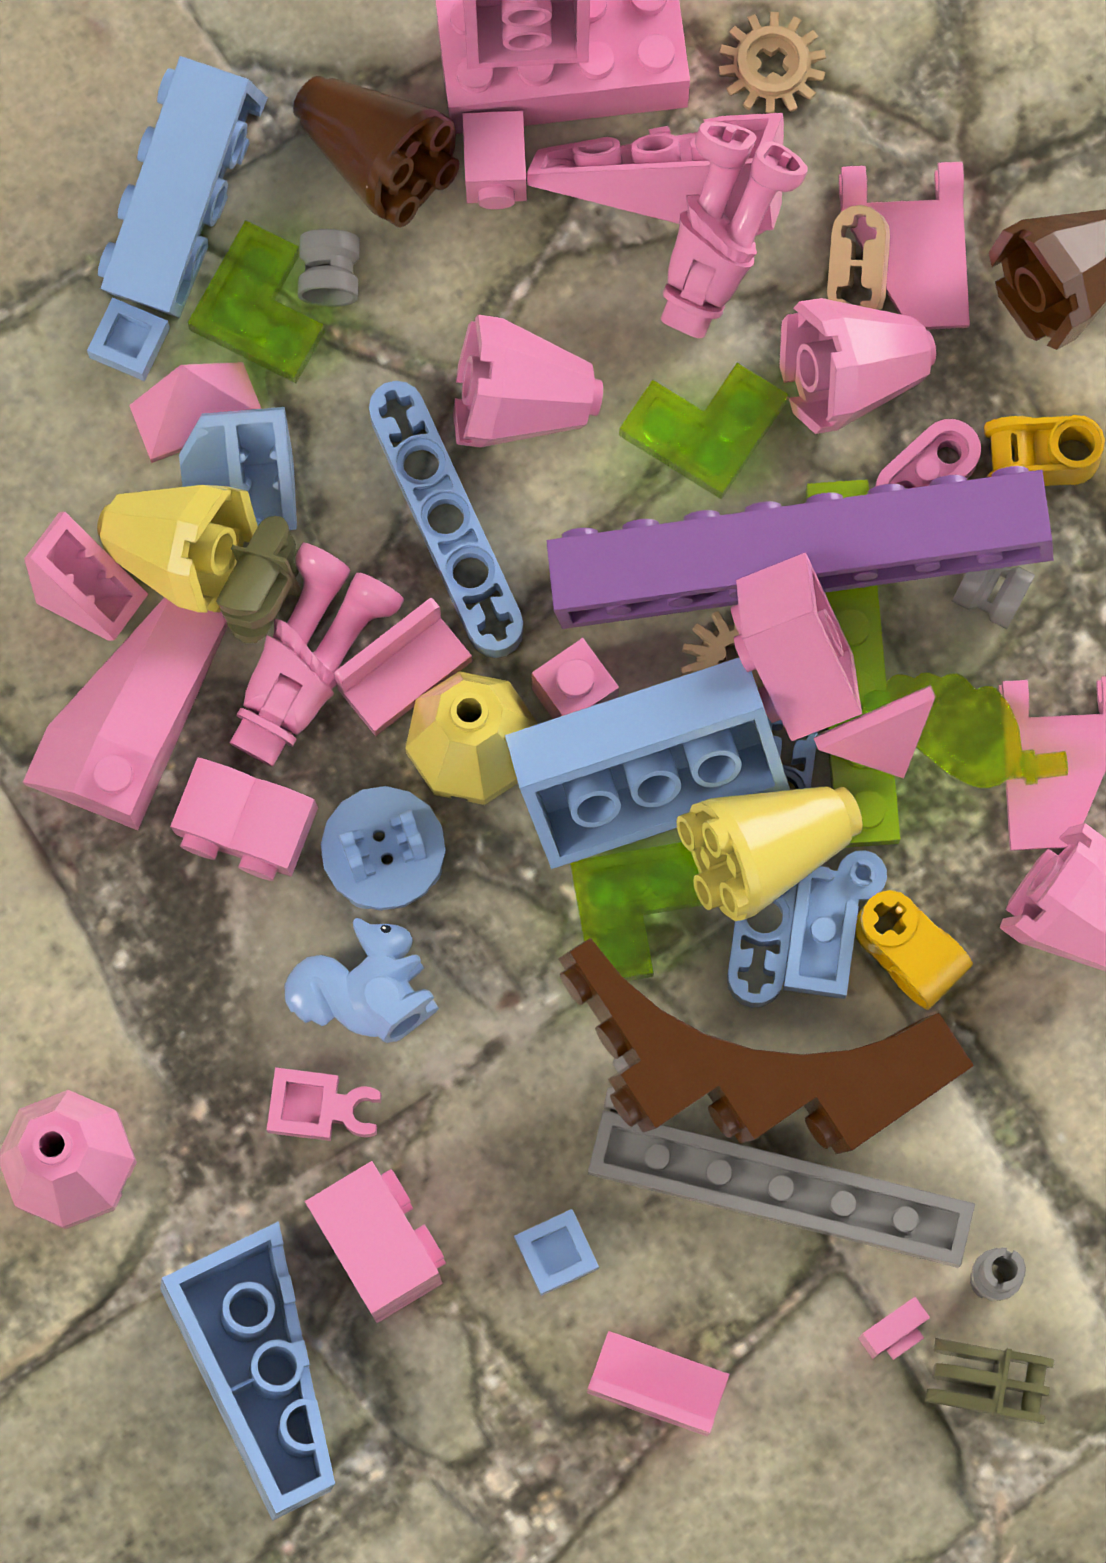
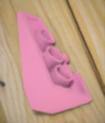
(651, 172)
(127, 718)

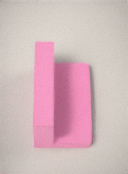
(401, 666)
(658, 1383)

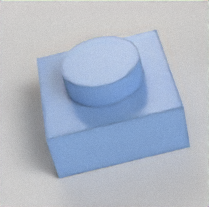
(128, 339)
(556, 1252)

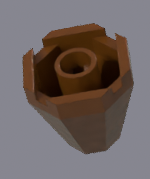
(1053, 274)

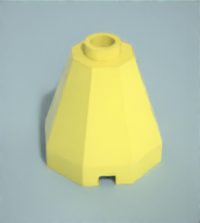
(179, 539)
(461, 738)

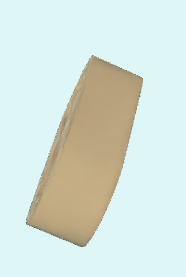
(843, 255)

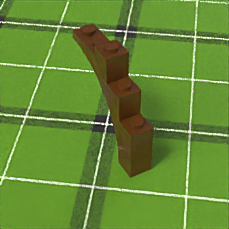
(752, 1090)

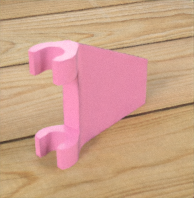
(925, 246)
(1047, 809)

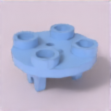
(355, 858)

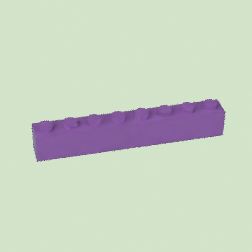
(849, 541)

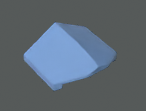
(245, 453)

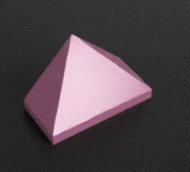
(175, 403)
(81, 580)
(883, 736)

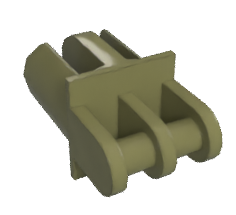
(260, 581)
(994, 1381)

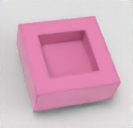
(896, 1331)

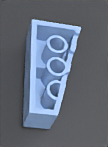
(179, 185)
(252, 1355)

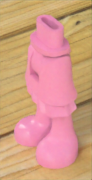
(711, 249)
(289, 678)

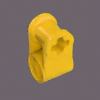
(1038, 442)
(917, 953)

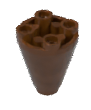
(379, 144)

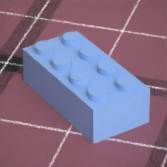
(644, 761)

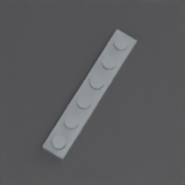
(783, 1189)

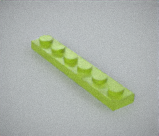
(861, 623)

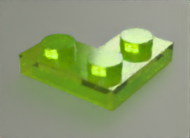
(242, 308)
(711, 443)
(622, 888)

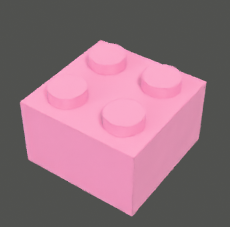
(796, 648)
(375, 1240)

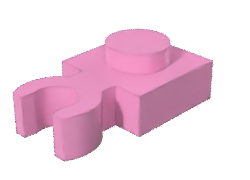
(308, 1105)

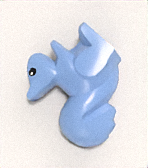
(371, 997)

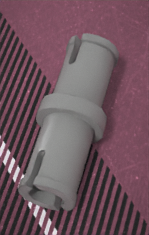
(1010, 1266)

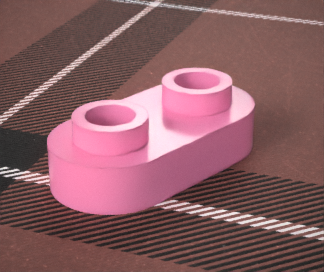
(920, 463)

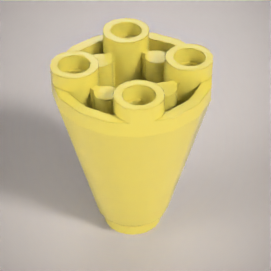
(764, 843)

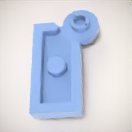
(827, 922)

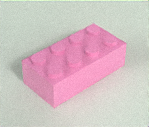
(526, 32)
(632, 68)

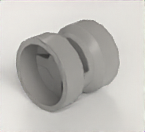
(329, 267)
(978, 586)

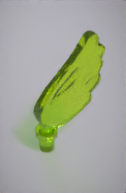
(971, 732)

